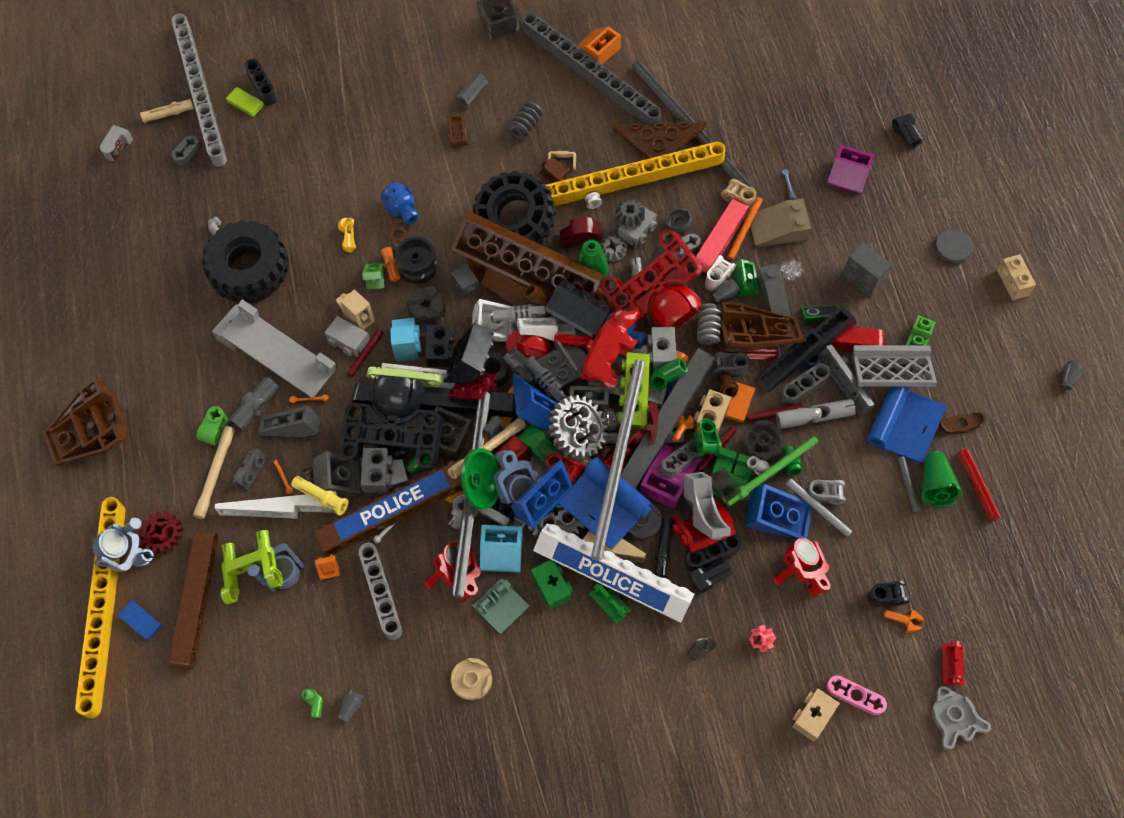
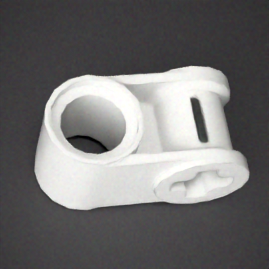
(720, 271)

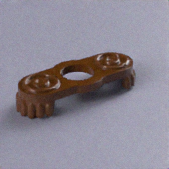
(396, 224)
(973, 421)

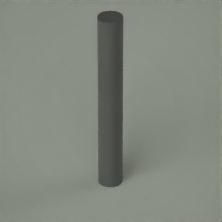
(908, 485)

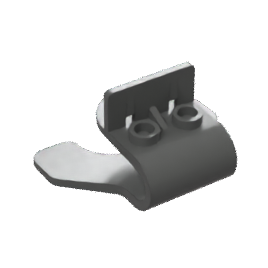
(565, 365)

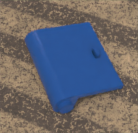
(903, 420)
(588, 496)

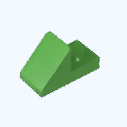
(374, 276)

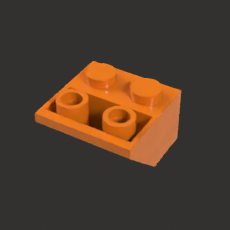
(601, 44)

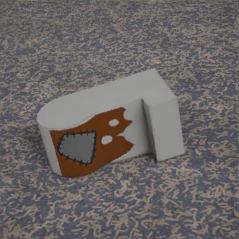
(114, 142)

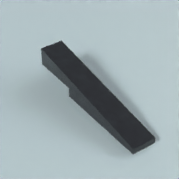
(802, 352)

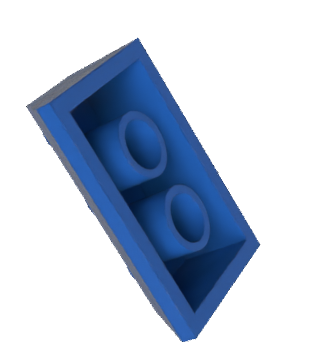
(543, 495)

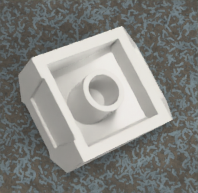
(483, 316)

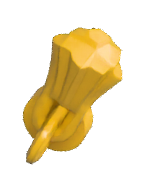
(346, 225)

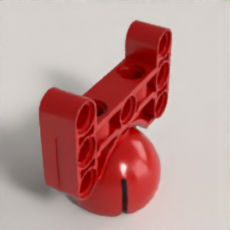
(667, 296)

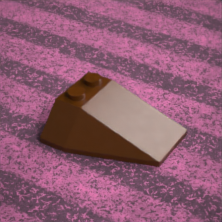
(755, 329)
(86, 424)

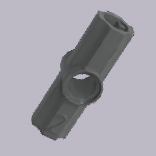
(253, 403)

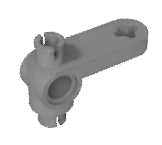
(490, 513)

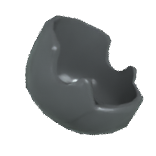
(679, 220)

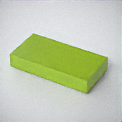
(245, 101)

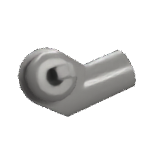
(212, 225)

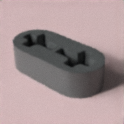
(186, 150)

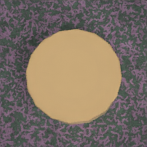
(471, 679)

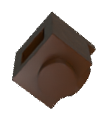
(553, 170)

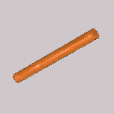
(744, 229)

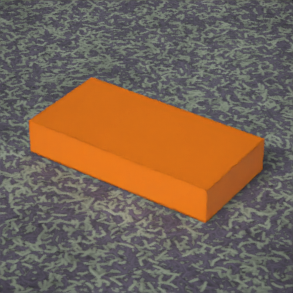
(740, 403)

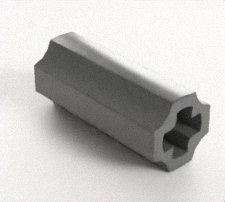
(472, 90)

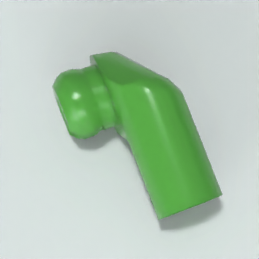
(314, 701)

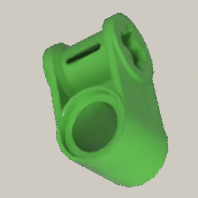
(212, 427)

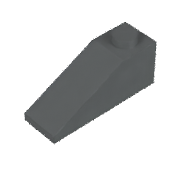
(773, 289)
(291, 423)

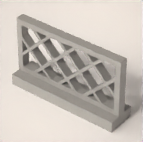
(893, 356)

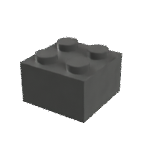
(866, 269)

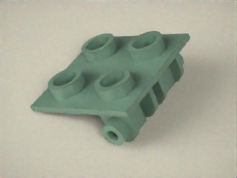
(500, 606)

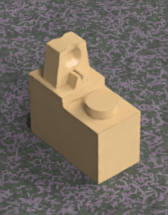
(356, 309)

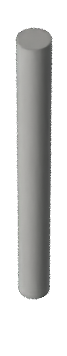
(819, 508)

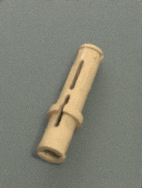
(164, 111)

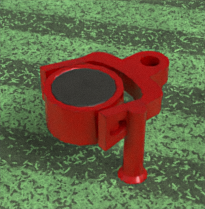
(800, 558)
(445, 567)

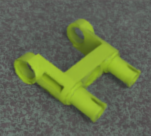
(234, 566)

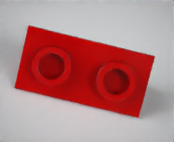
(953, 663)

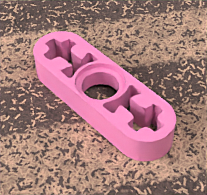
(859, 704)

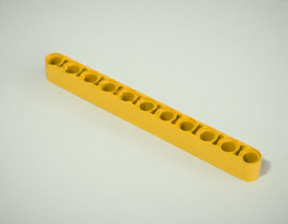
(639, 171)
(96, 615)

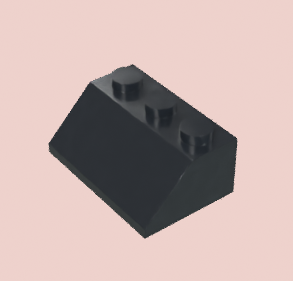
(577, 308)
(469, 355)

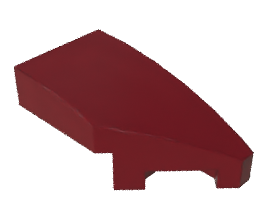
(651, 429)

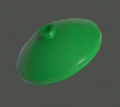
(478, 478)

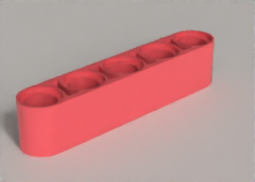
(722, 234)

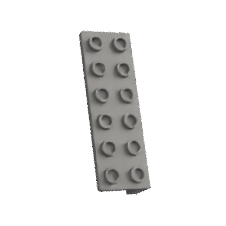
(278, 351)

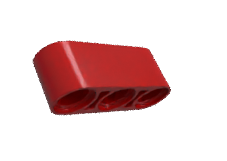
(858, 336)

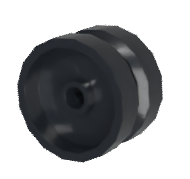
(416, 260)

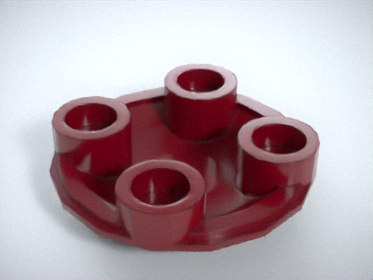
(634, 438)

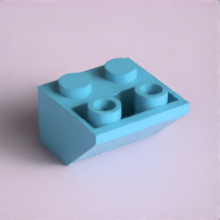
(501, 548)

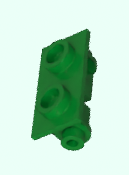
(609, 602)

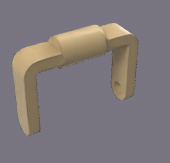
(564, 154)

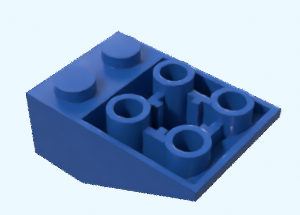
(532, 404)

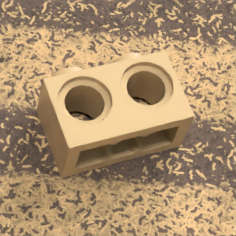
(1016, 277)
(710, 412)

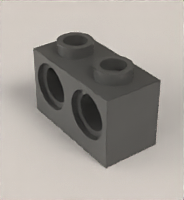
(371, 470)

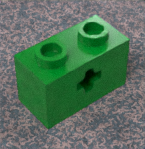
(552, 595)

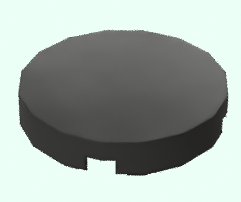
(953, 246)
(648, 526)

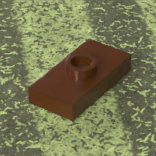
(457, 130)

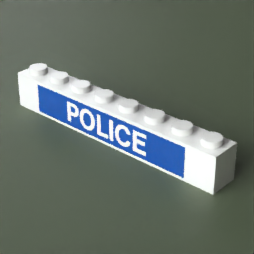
(614, 572)

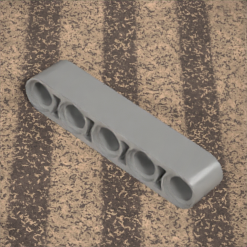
(385, 599)

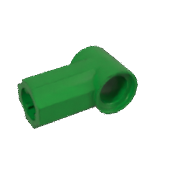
(668, 373)

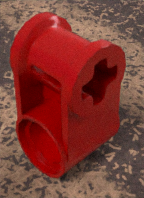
(572, 467)

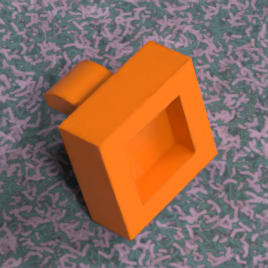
(327, 567)

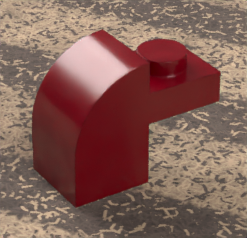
(581, 230)

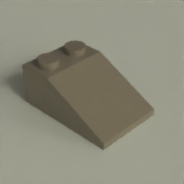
(781, 224)

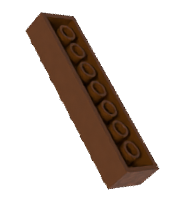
(520, 257)

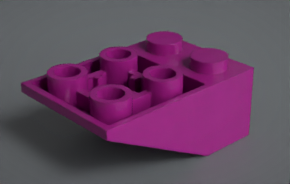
(662, 489)

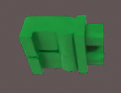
(741, 472)

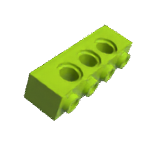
(627, 365)

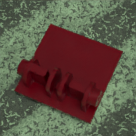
(476, 389)

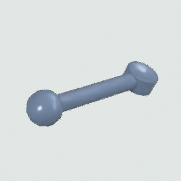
(785, 173)

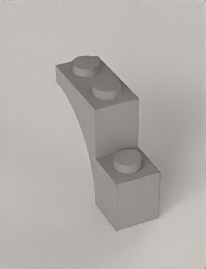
(705, 513)

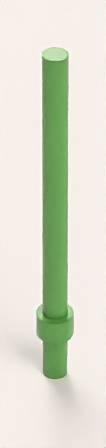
(772, 470)

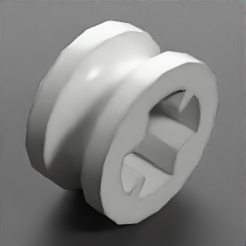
(593, 200)

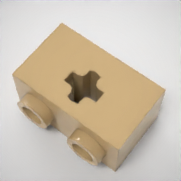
(825, 708)

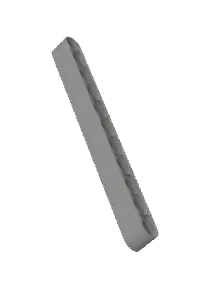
(199, 90)

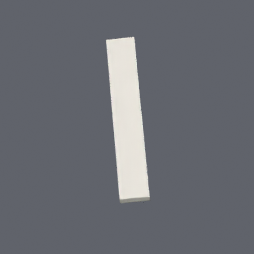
(273, 507)

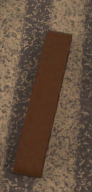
(193, 600)

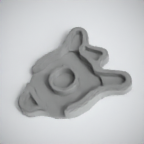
(956, 717)

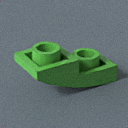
(921, 332)

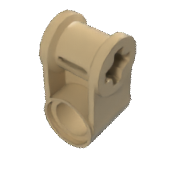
(739, 192)

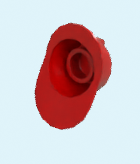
(528, 344)

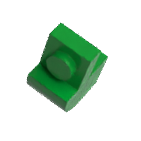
(537, 443)

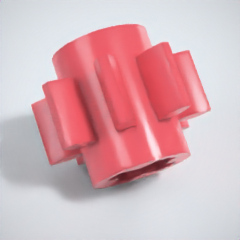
(762, 638)

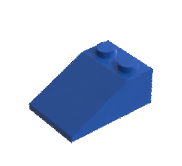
(777, 513)

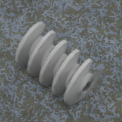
(708, 324)

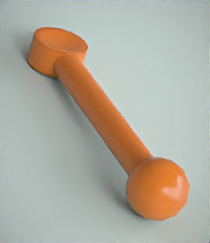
(293, 400)
(289, 490)

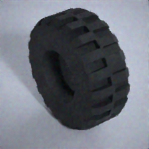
(513, 187)
(238, 240)

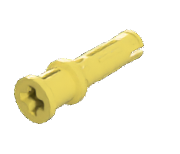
(327, 498)

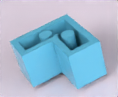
(405, 339)

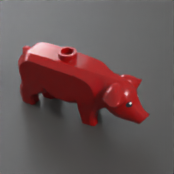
(606, 346)

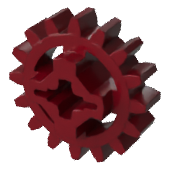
(170, 532)

